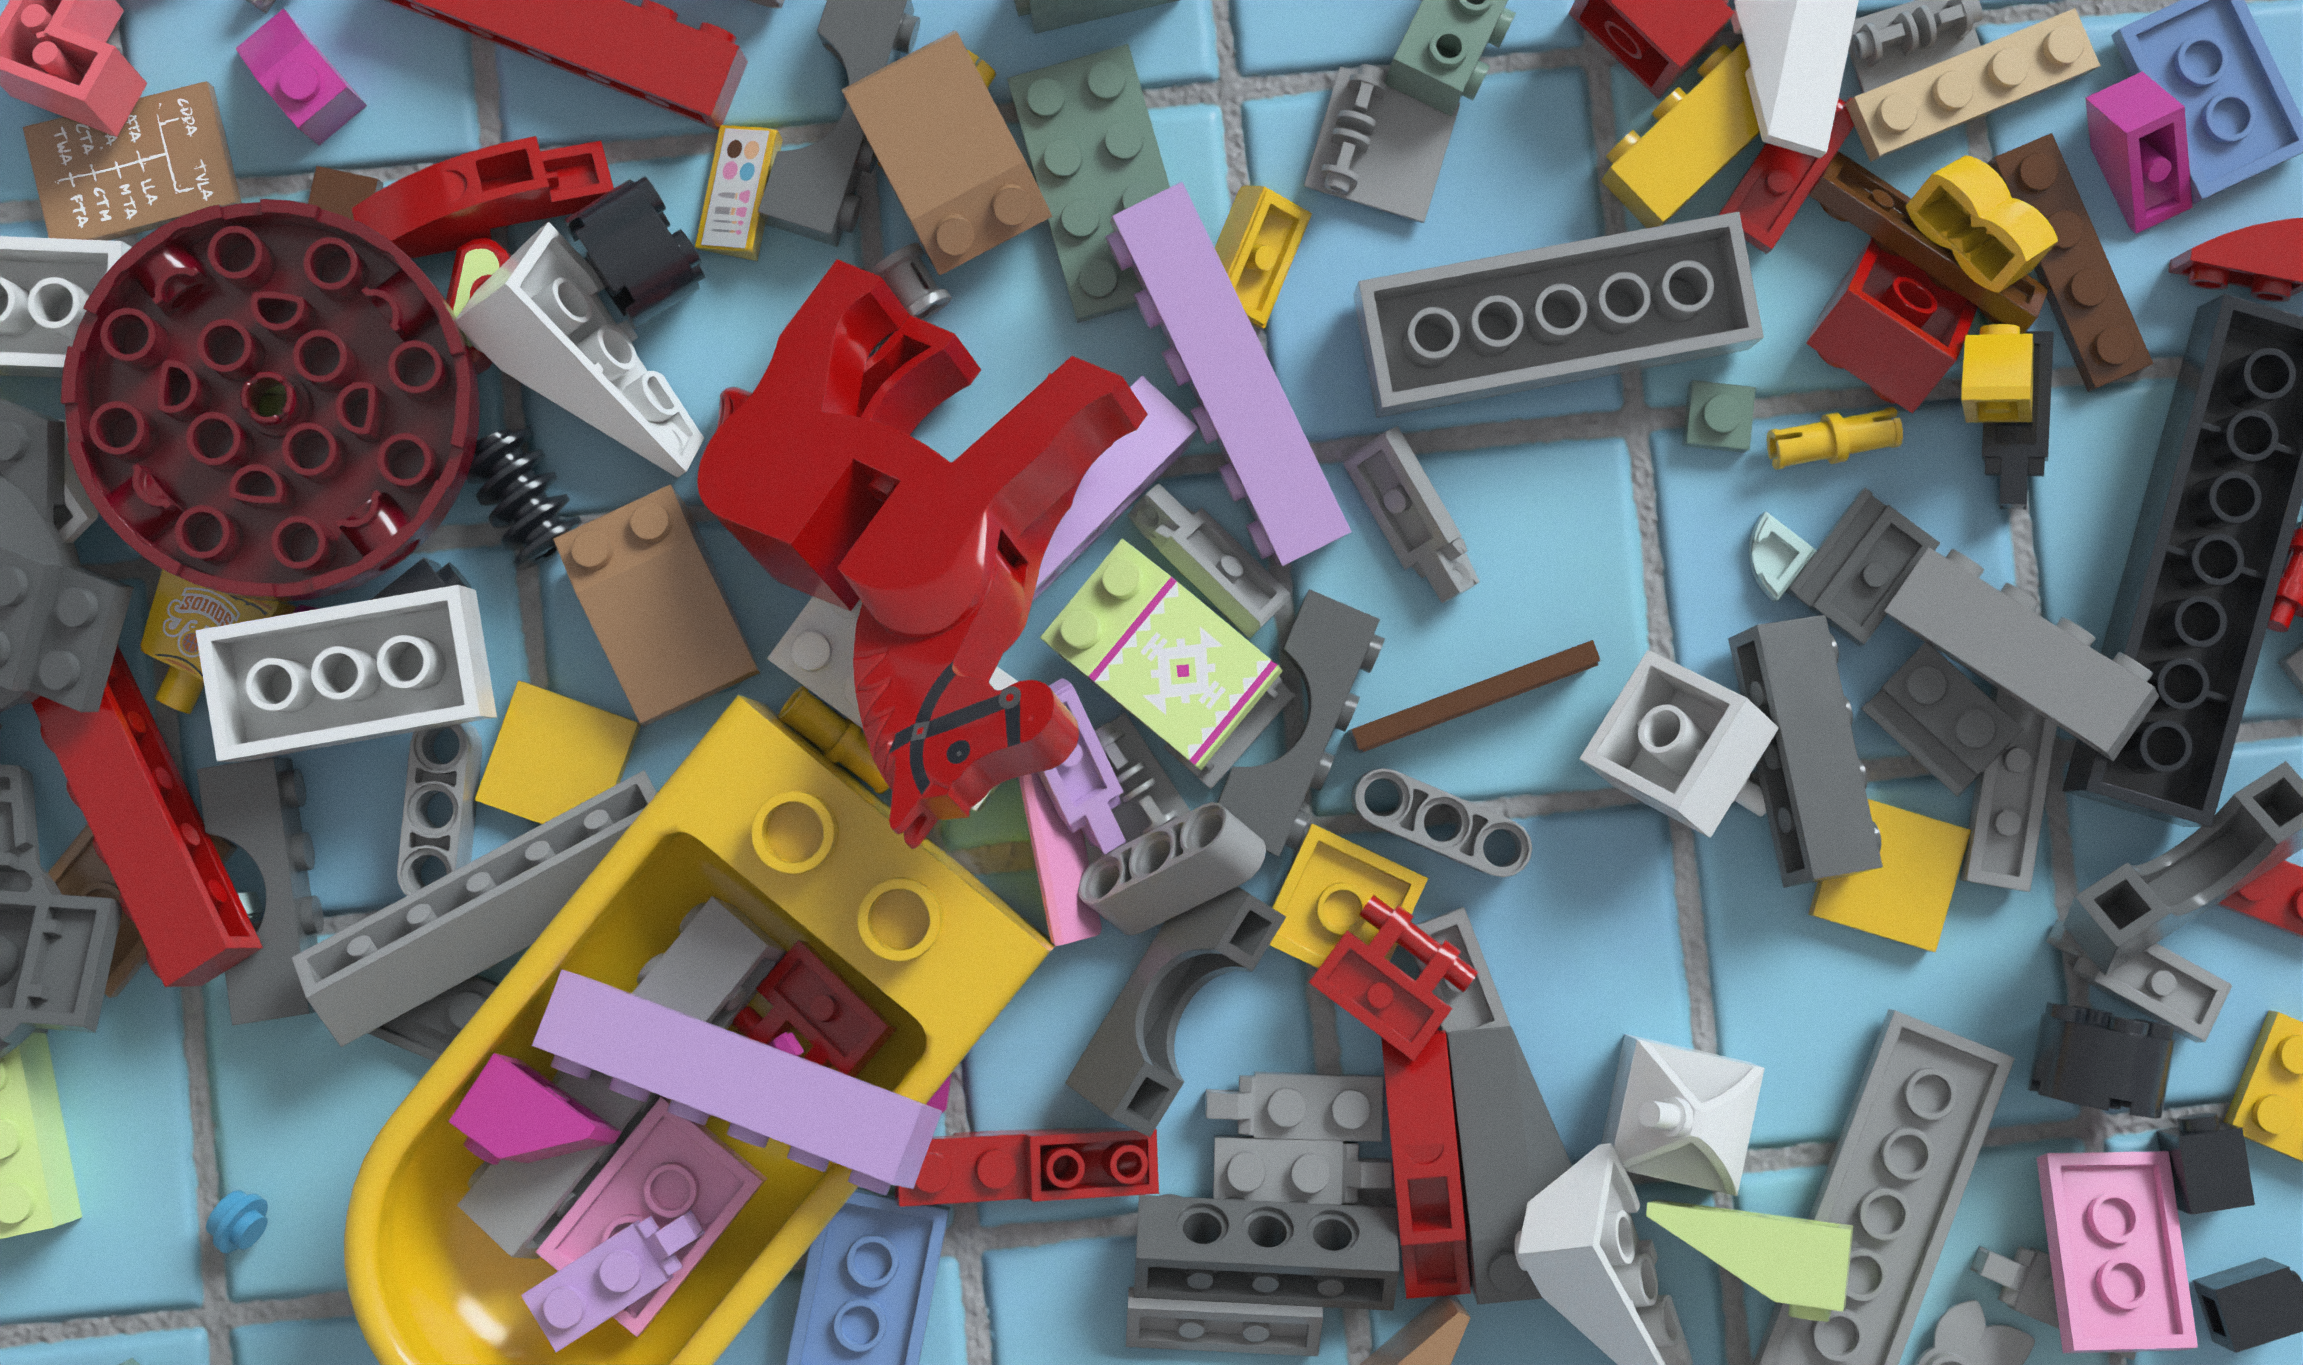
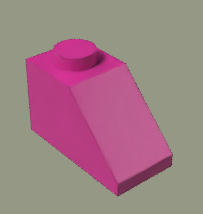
(300, 78)
(2141, 149)
(525, 1116)

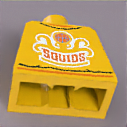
(171, 634)

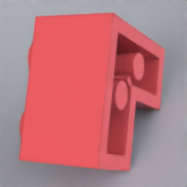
(61, 62)

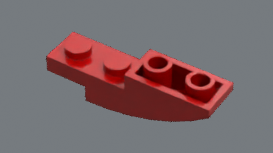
(485, 190)
(2254, 257)
(1035, 1166)
(1426, 1170)

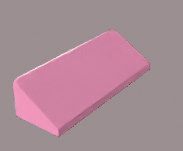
(1060, 866)

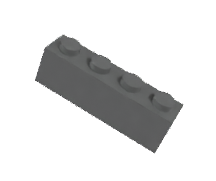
(1811, 765)

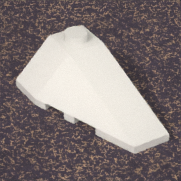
(1795, 67)
(557, 337)
(1594, 1267)

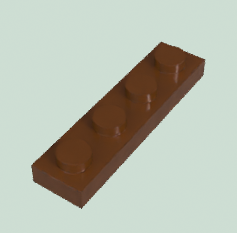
(1880, 210)
(2076, 269)

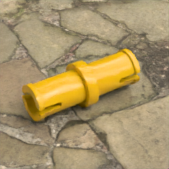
(1834, 438)
(835, 736)

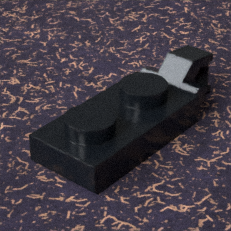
(2022, 448)

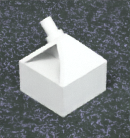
(1682, 744)
(1682, 1114)

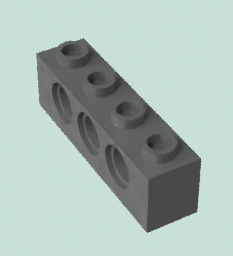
(1266, 1252)

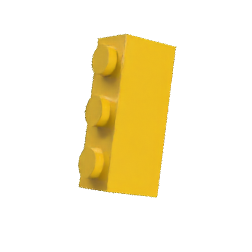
(1688, 143)

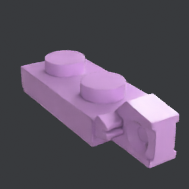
(1085, 784)
(609, 1278)

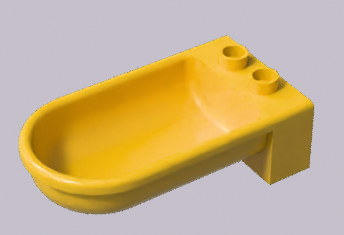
(806, 860)

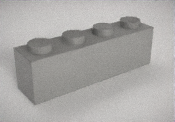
(2022, 652)

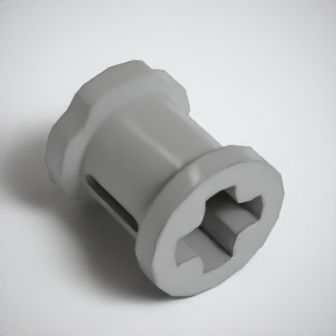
(912, 282)

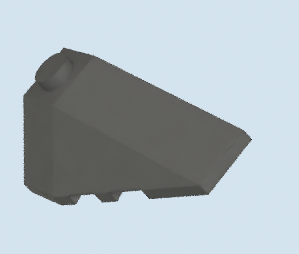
(1504, 1155)

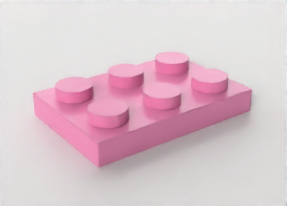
(662, 1174)
(2116, 1252)

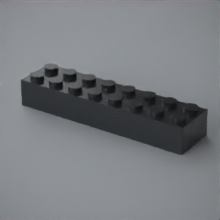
(2206, 561)

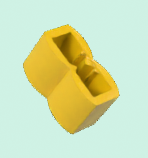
(1988, 231)

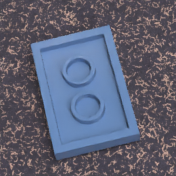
(2228, 82)
(869, 1284)

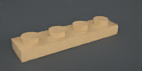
(1972, 84)

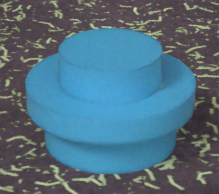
(237, 1221)

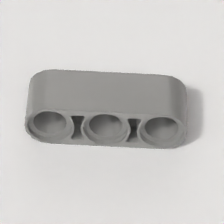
(425, 779)
(1471, 830)
(1172, 869)

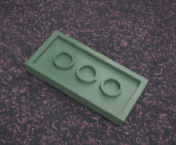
(1090, 160)

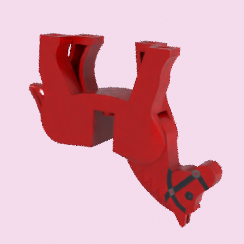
(940, 552)

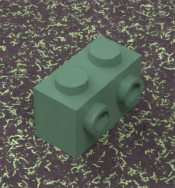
(1444, 48)

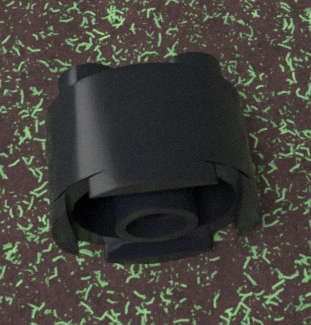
(634, 251)
(2102, 1060)

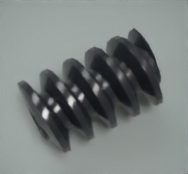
(519, 496)

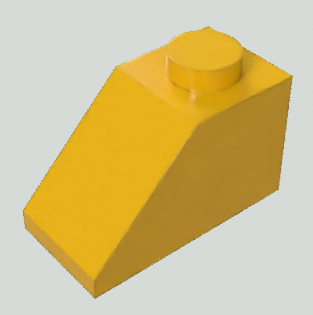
(1998, 375)

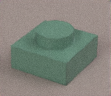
(1718, 416)

